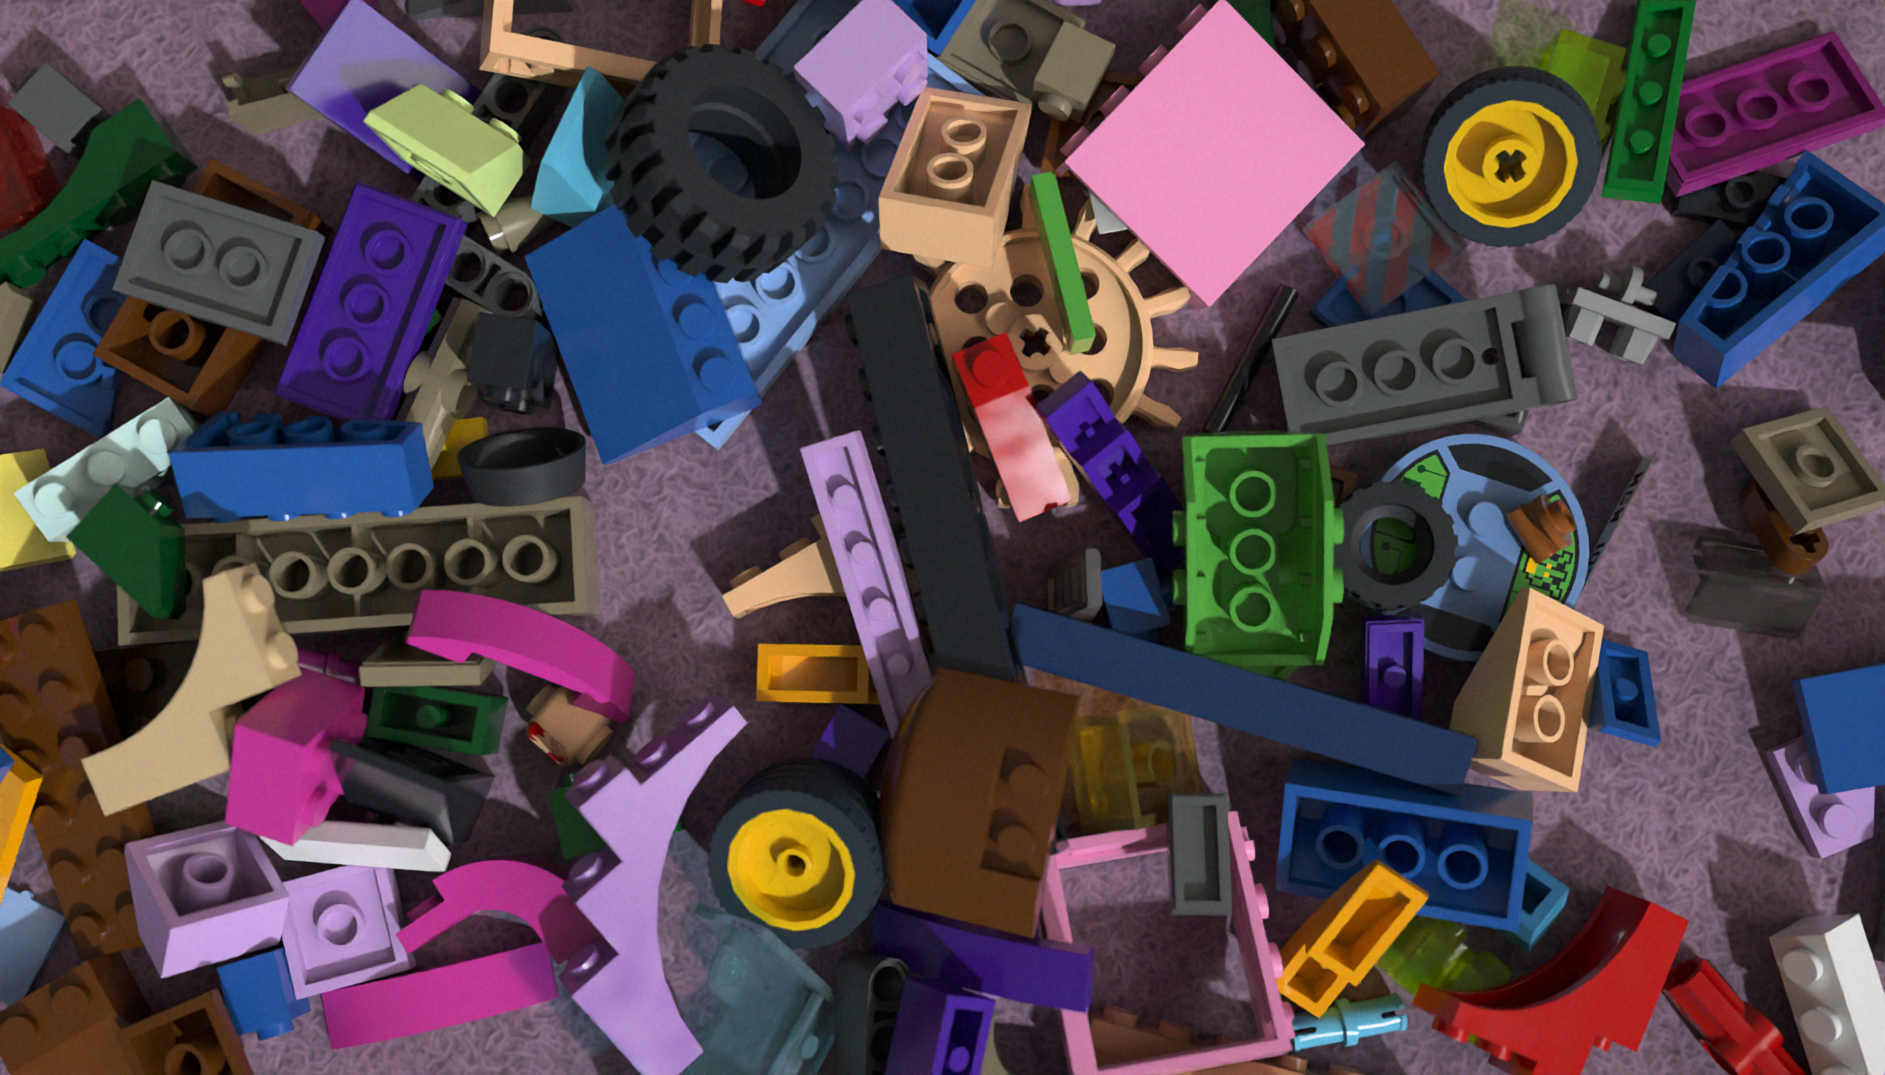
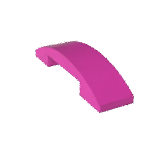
(525, 639)
(439, 996)

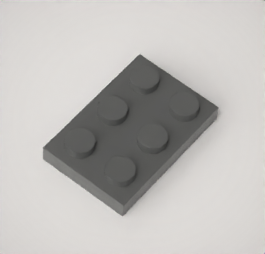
(219, 263)

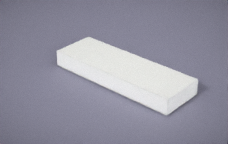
(368, 846)

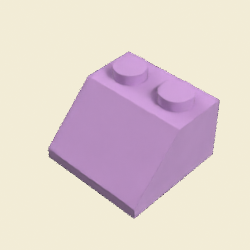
(204, 896)

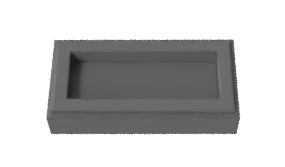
(1198, 854)

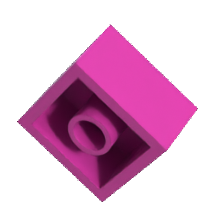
(282, 757)

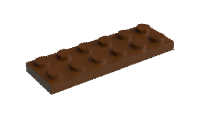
(52, 719)

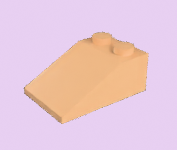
(953, 177)
(1532, 695)

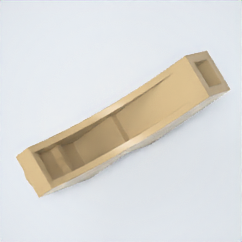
(193, 737)

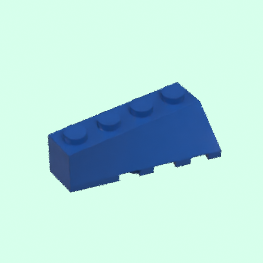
(1790, 261)

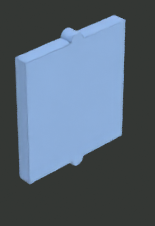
(26, 941)

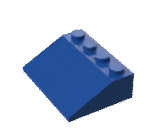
(639, 338)

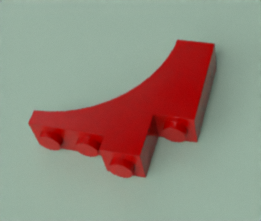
(1584, 996)

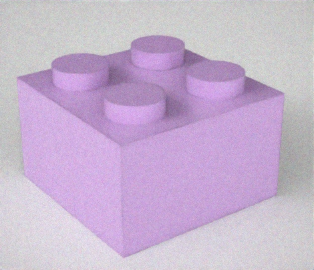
(865, 70)

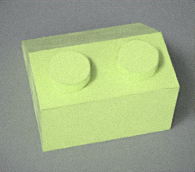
(452, 145)

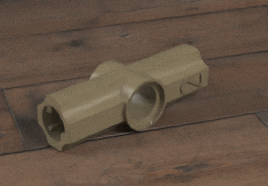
(437, 378)

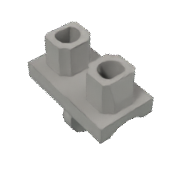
(1636, 327)

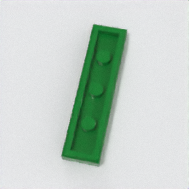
(1649, 100)

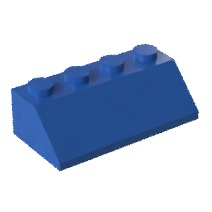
(1456, 848)

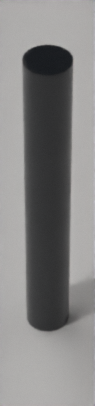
(1251, 359)

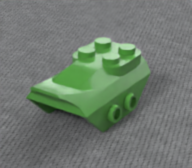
(1257, 549)

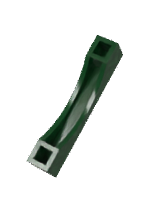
(101, 193)

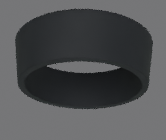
(524, 466)

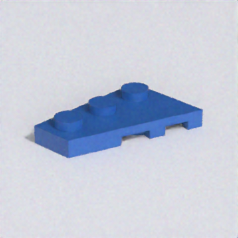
(56, 357)

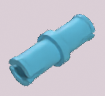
(1348, 1021)

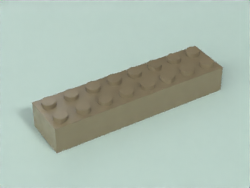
(371, 567)

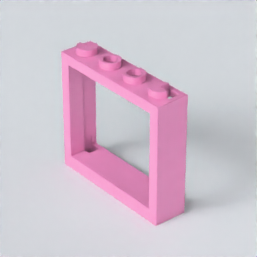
(1259, 958)

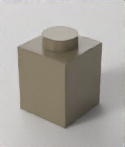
(1072, 73)

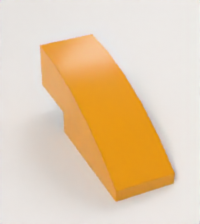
(814, 674)
(1347, 936)

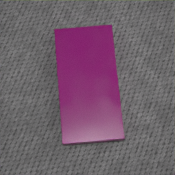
(1769, 112)

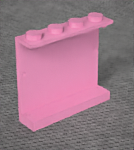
(1211, 151)

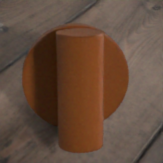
(1542, 526)

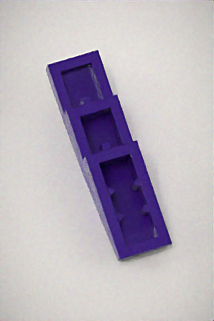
(1114, 468)
(985, 958)

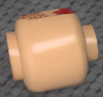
(566, 730)

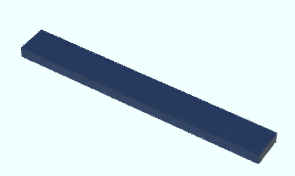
(1244, 699)

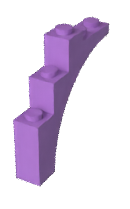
(635, 813)

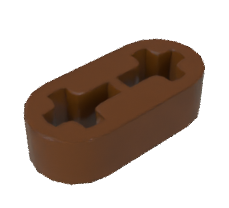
(1785, 550)

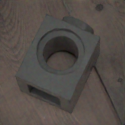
(59, 109)

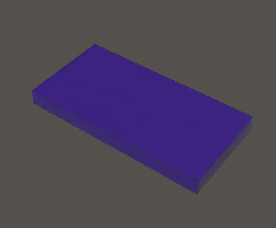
(370, 306)

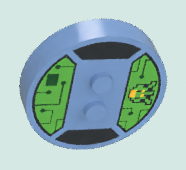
(1478, 483)

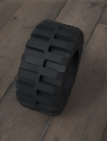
(761, 122)

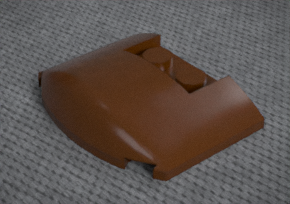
(975, 798)

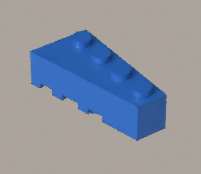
(301, 468)

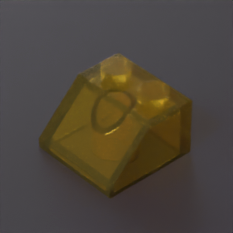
(1129, 764)

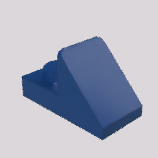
(1624, 695)

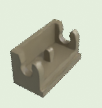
(265, 104)

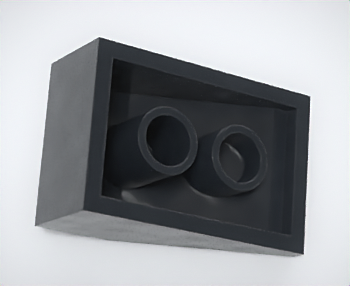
(410, 786)

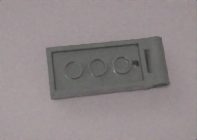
(1426, 367)

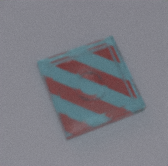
(1382, 239)

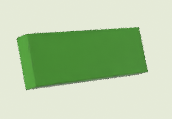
(1061, 262)

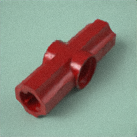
(1731, 1029)

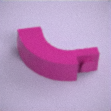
(508, 884)

